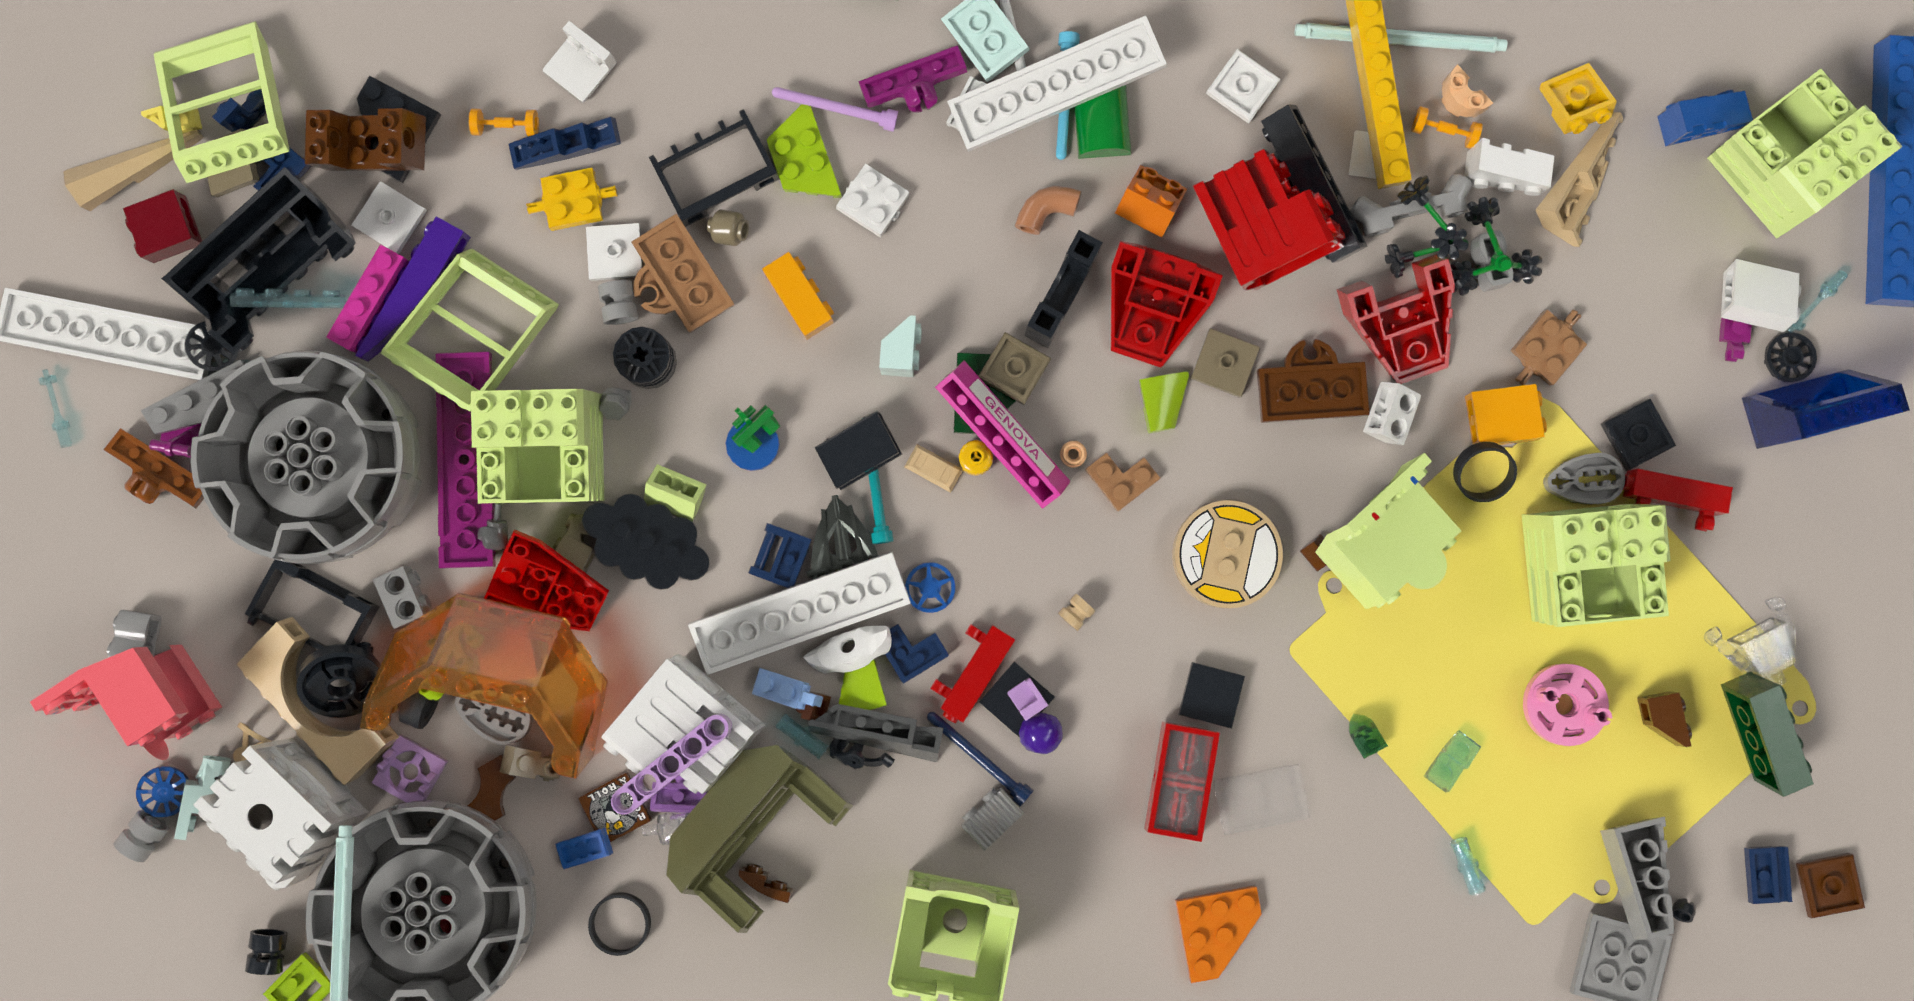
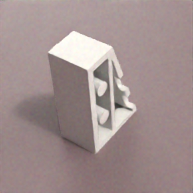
(1508, 169)

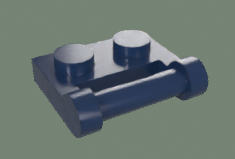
(788, 559)

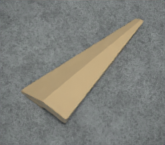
(103, 178)
(1567, 203)

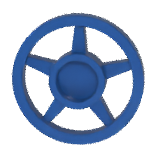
(930, 587)

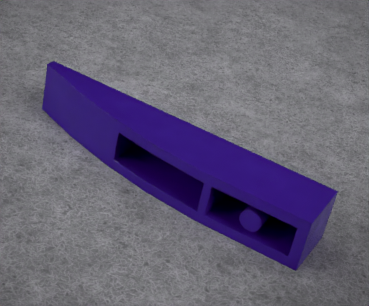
(426, 265)

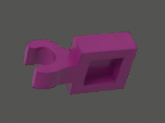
(1736, 335)

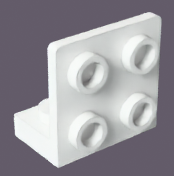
(579, 63)

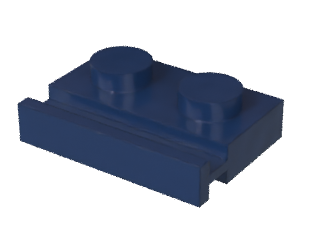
(1768, 874)

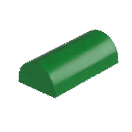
(1103, 126)

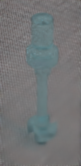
(1827, 289)
(59, 425)

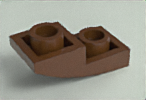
(757, 879)

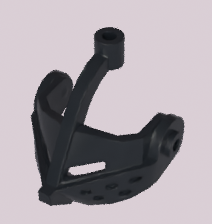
(854, 756)

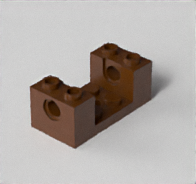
(344, 141)

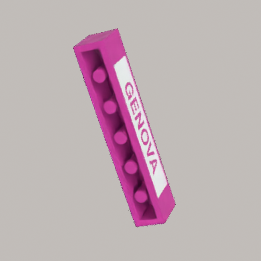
(1003, 434)

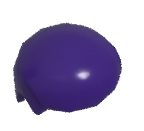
(1041, 733)

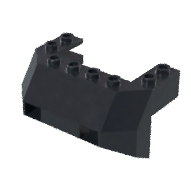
(265, 255)

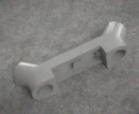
(1379, 220)

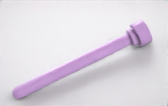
(885, 118)

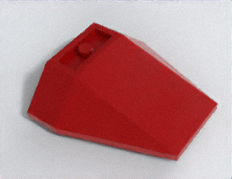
(545, 581)

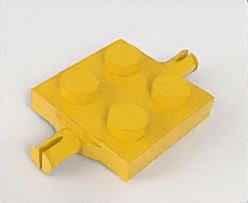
(571, 199)

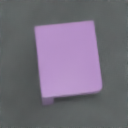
(1027, 699)

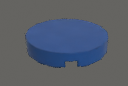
(761, 457)

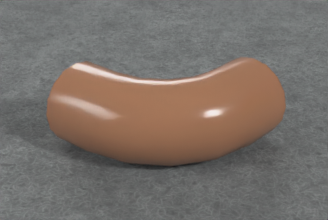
(1046, 202)

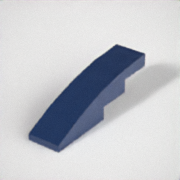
(564, 144)

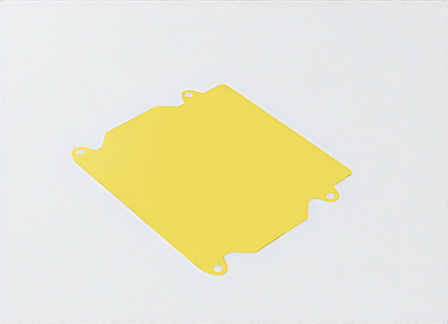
(1463, 663)

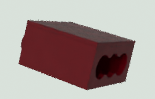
(162, 226)

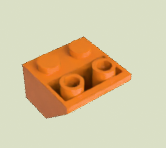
(1151, 200)

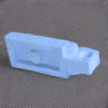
(784, 690)

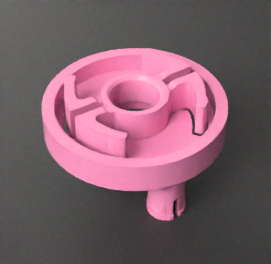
(1586, 712)

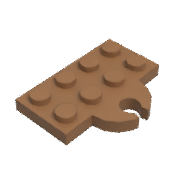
(678, 275)

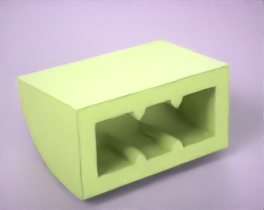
(675, 491)

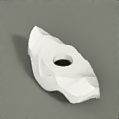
(869, 644)

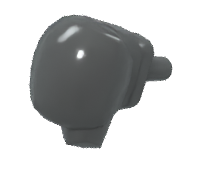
(495, 534)

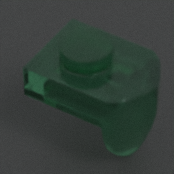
(1366, 735)

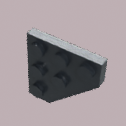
(379, 95)

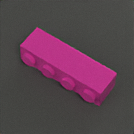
(367, 298)

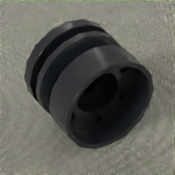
(659, 362)

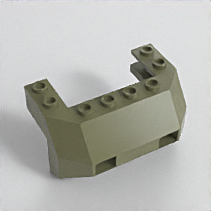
(733, 818)

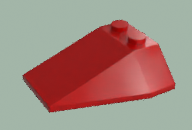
(1156, 301)

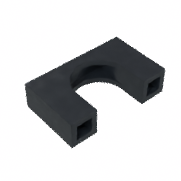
(1064, 289)

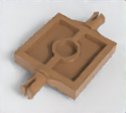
(1548, 347)

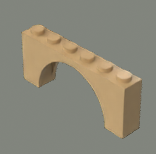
(273, 671)

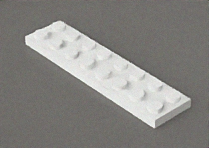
(1057, 83)
(98, 333)
(799, 613)

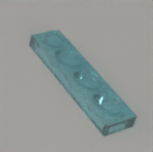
(275, 298)

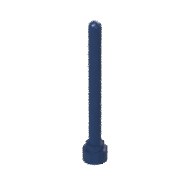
(1017, 790)

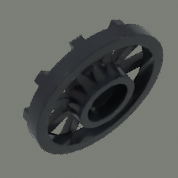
(1790, 357)

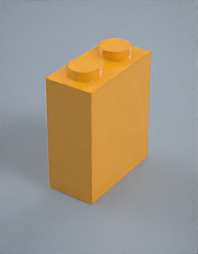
(1506, 415)

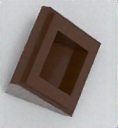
(1310, 555)

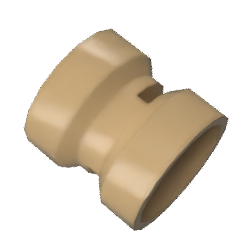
(1076, 612)

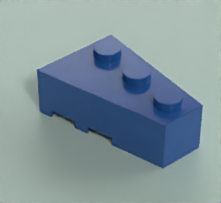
(1704, 117)

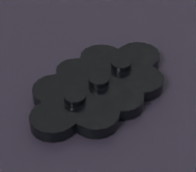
(645, 541)

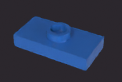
(584, 848)

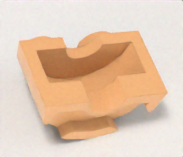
(1459, 98)

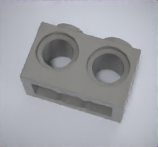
(396, 601)

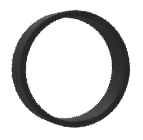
(1497, 492)
(591, 924)

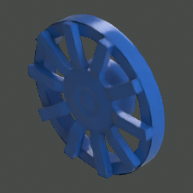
(161, 792)

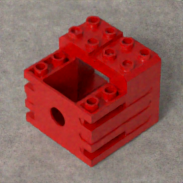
(1265, 221)

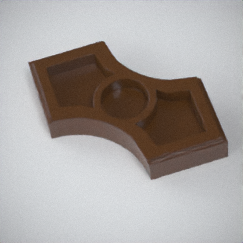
(492, 788)

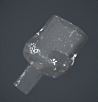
(665, 826)

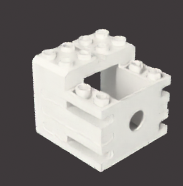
(671, 707)
(304, 804)

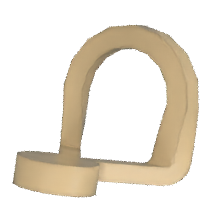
(237, 755)

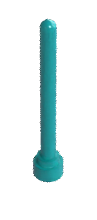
(881, 531)

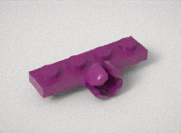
(914, 80)

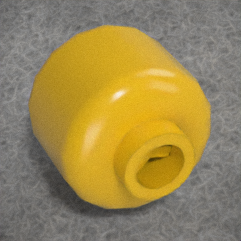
(969, 465)

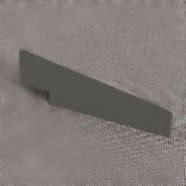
(879, 731)

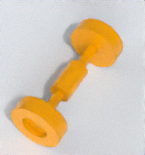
(1420, 121)
(477, 122)

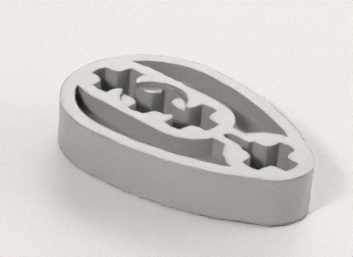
(1588, 464)
(493, 730)

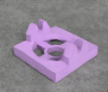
(400, 746)

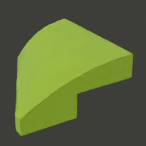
(1162, 400)
(863, 688)

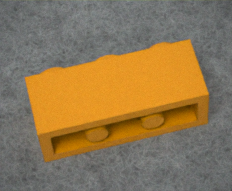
(799, 295)

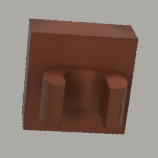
(814, 712)

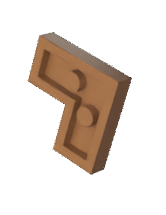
(1118, 486)

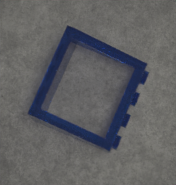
(1821, 406)

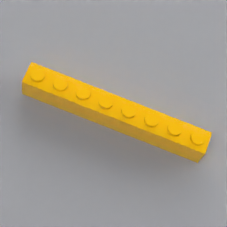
(1379, 92)

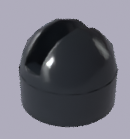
(1683, 910)

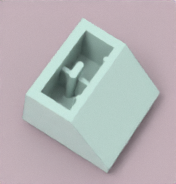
(898, 349)

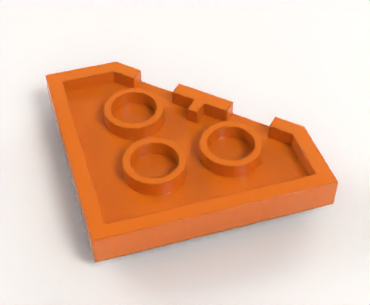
(1215, 928)

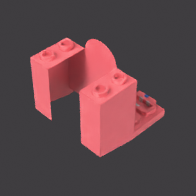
(141, 695)

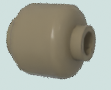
(728, 227)

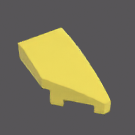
(189, 120)

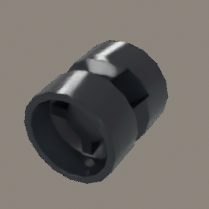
(266, 941)

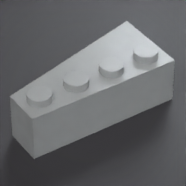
(1641, 876)

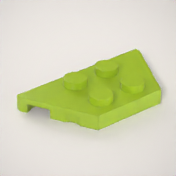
(802, 156)

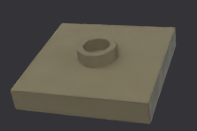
(233, 179)
(1225, 363)
(1014, 368)

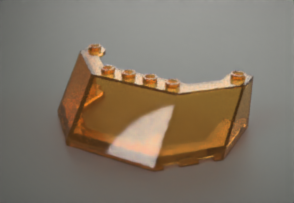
(499, 659)

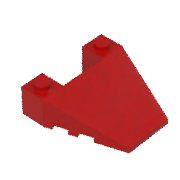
(1409, 329)

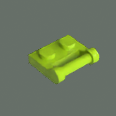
(297, 980)

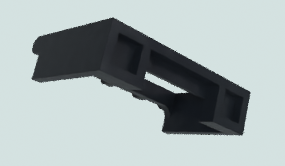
(699, 209)
(366, 608)

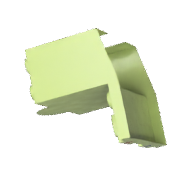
(1392, 541)

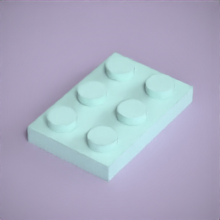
(985, 36)

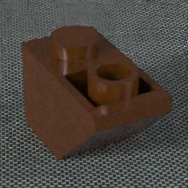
(1666, 717)

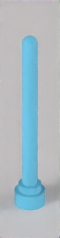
(1066, 40)

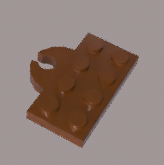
(1312, 387)

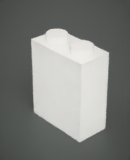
(1760, 295)

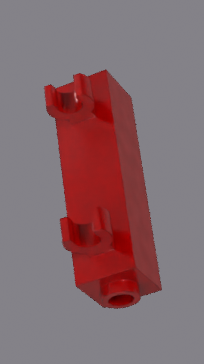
(1681, 493)
(976, 674)

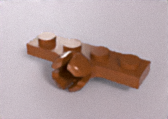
(152, 471)

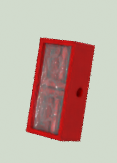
(1181, 781)

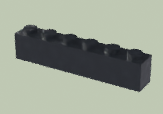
(1309, 171)

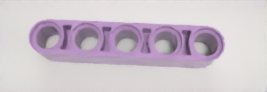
(658, 767)

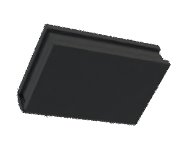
(858, 450)

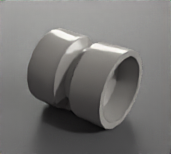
(618, 302)
(139, 839)

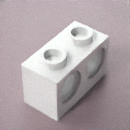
(1392, 413)

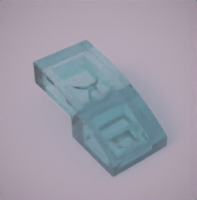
(1452, 760)

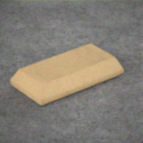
(933, 468)

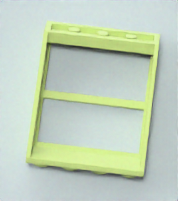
(237, 148)
(496, 277)

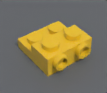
(1578, 99)

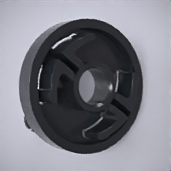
(333, 663)

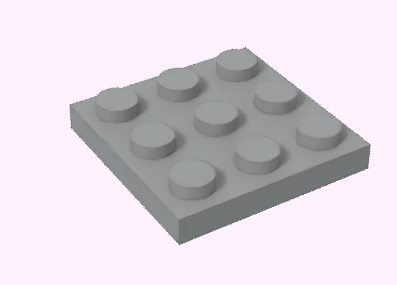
(1615, 965)

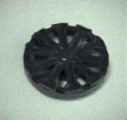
(208, 346)

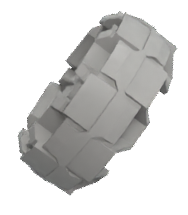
(371, 457)
(456, 856)

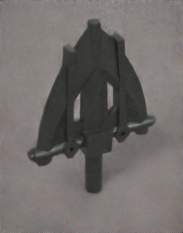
(839, 519)

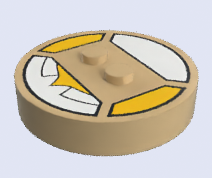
(1227, 554)

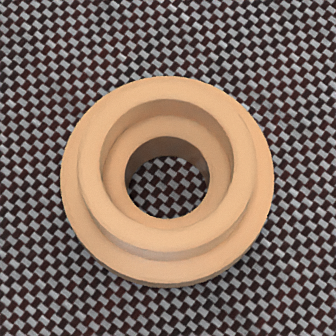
(1073, 445)

